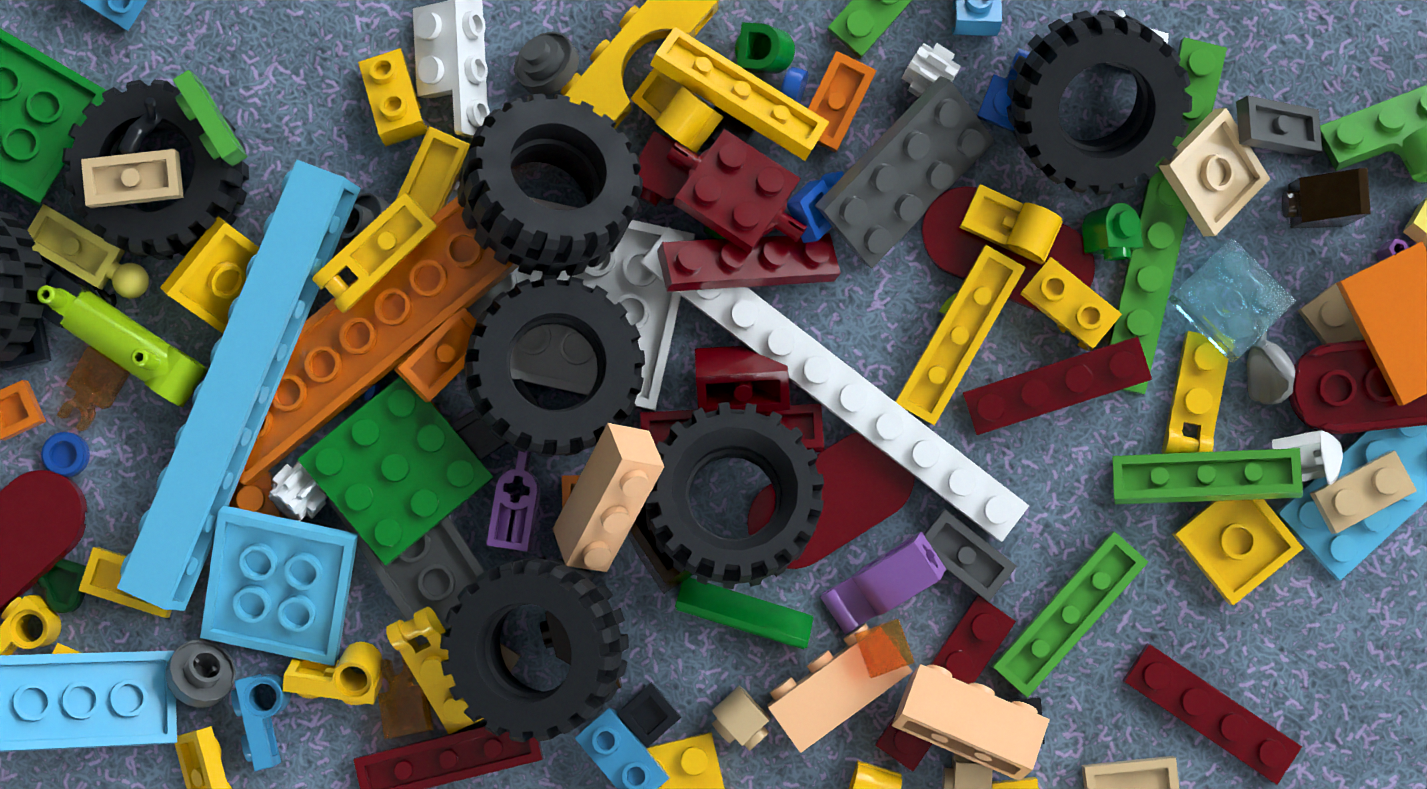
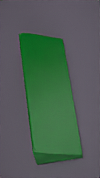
(745, 613)

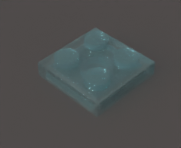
(1232, 300)

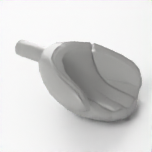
(1269, 372)

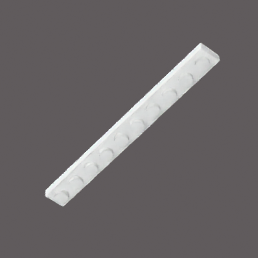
(856, 402)

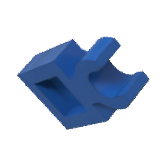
(803, 206)

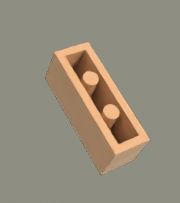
(607, 497)
(829, 693)
(971, 721)

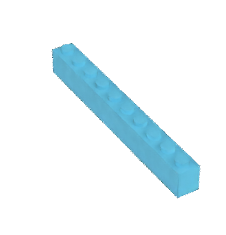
(238, 387)

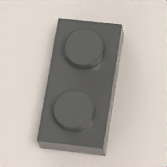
(1278, 126)
(968, 556)

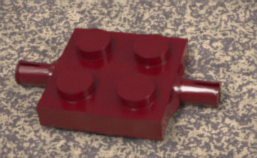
(736, 191)

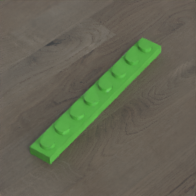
(1164, 218)

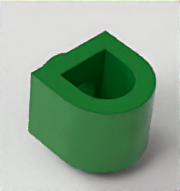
(764, 48)
(1112, 232)

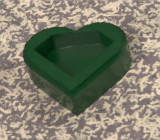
(63, 585)

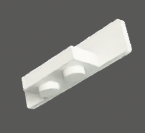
(453, 59)

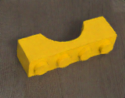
(654, 20)

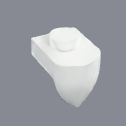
(1319, 454)

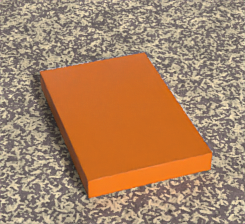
(1392, 317)

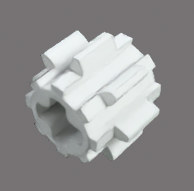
(928, 66)
(296, 493)

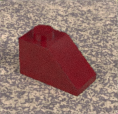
(660, 175)
(740, 378)

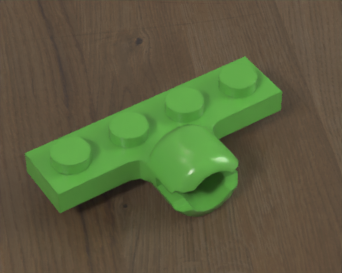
(1389, 126)

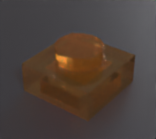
(884, 648)

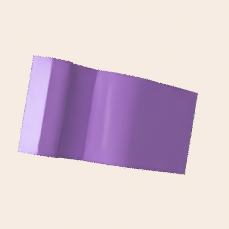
(505, 507)
(884, 583)

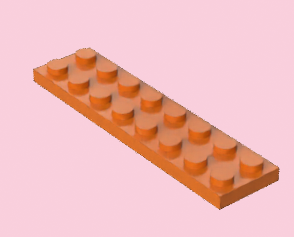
(353, 350)

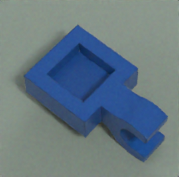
(996, 99)

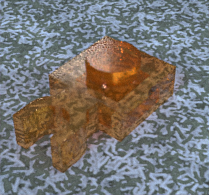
(96, 383)
(405, 706)

